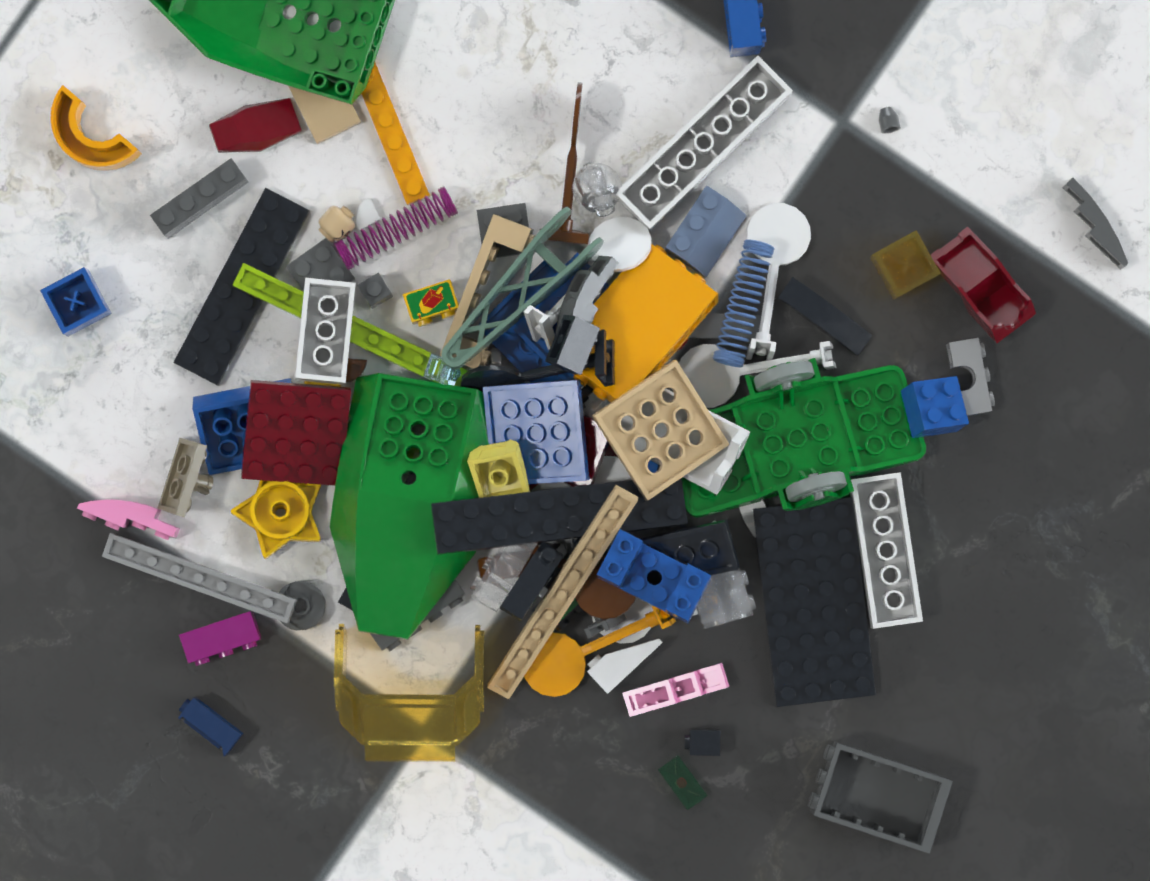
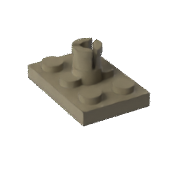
(185, 478)

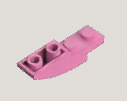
(120, 512)

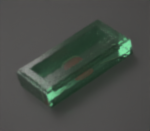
(682, 782)

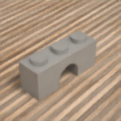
(969, 355)

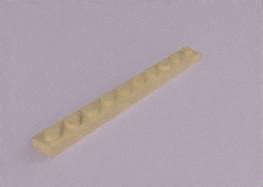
(562, 591)

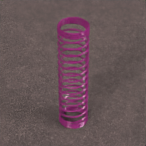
(449, 209)

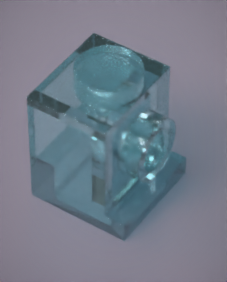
(445, 375)

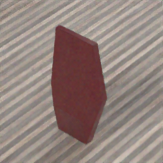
(255, 127)

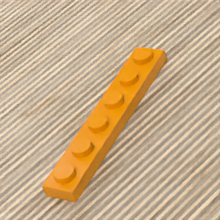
(393, 139)

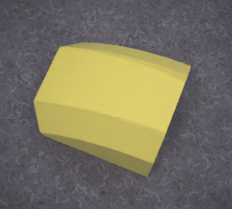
(498, 469)

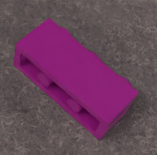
(220, 638)

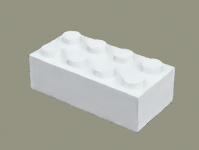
(325, 331)

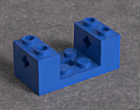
(631, 562)

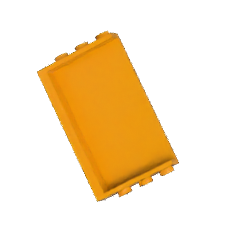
(649, 318)

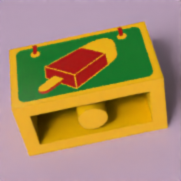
(431, 303)

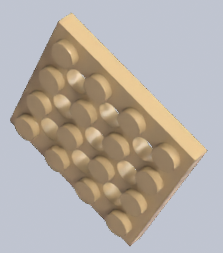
(644, 426)

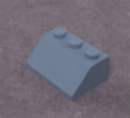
(705, 231)

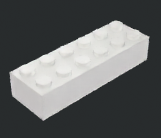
(885, 551)

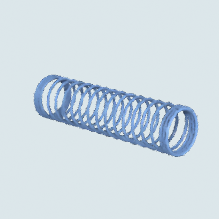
(761, 249)

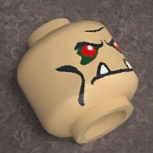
(336, 223)

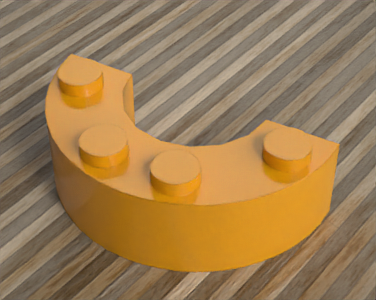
(67, 130)

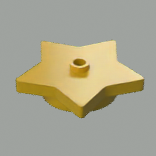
(274, 531)

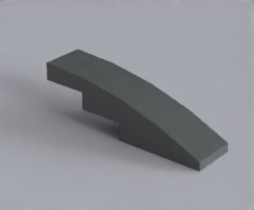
(1101, 231)
(711, 326)

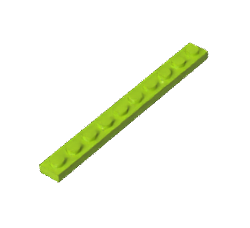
(362, 333)

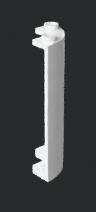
(711, 473)

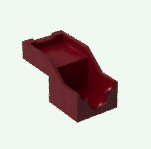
(984, 285)

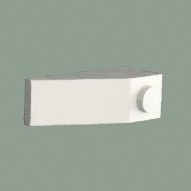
(618, 664)

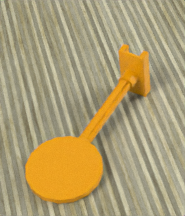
(563, 663)

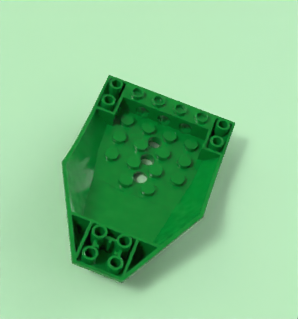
(288, 51)
(386, 526)

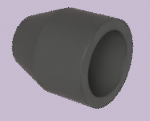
(888, 120)

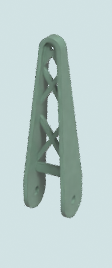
(552, 284)

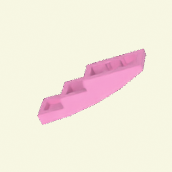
(675, 689)

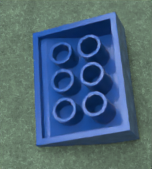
(222, 427)

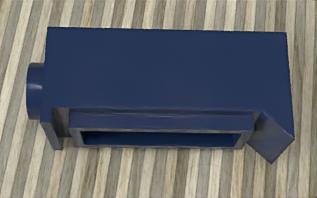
(210, 724)

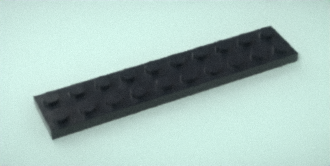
(546, 516)

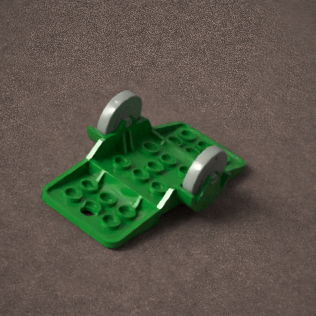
(811, 437)

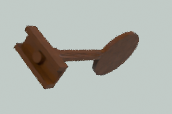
(565, 232)
(599, 597)

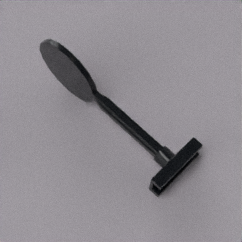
(602, 360)

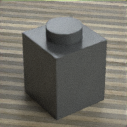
(375, 290)

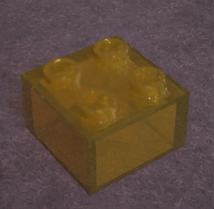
(905, 265)

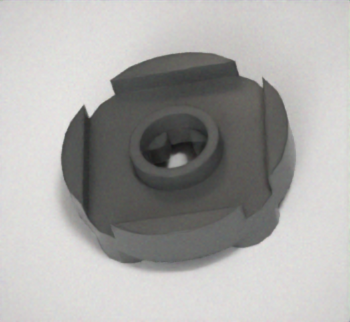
(314, 602)

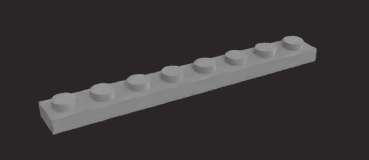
(199, 578)

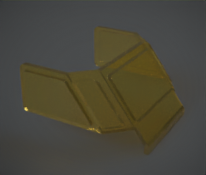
(409, 724)

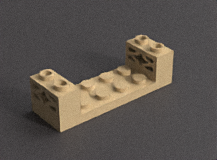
(502, 232)

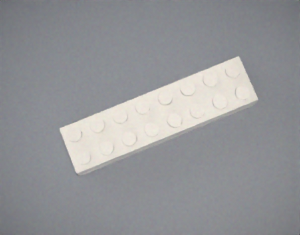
(703, 143)

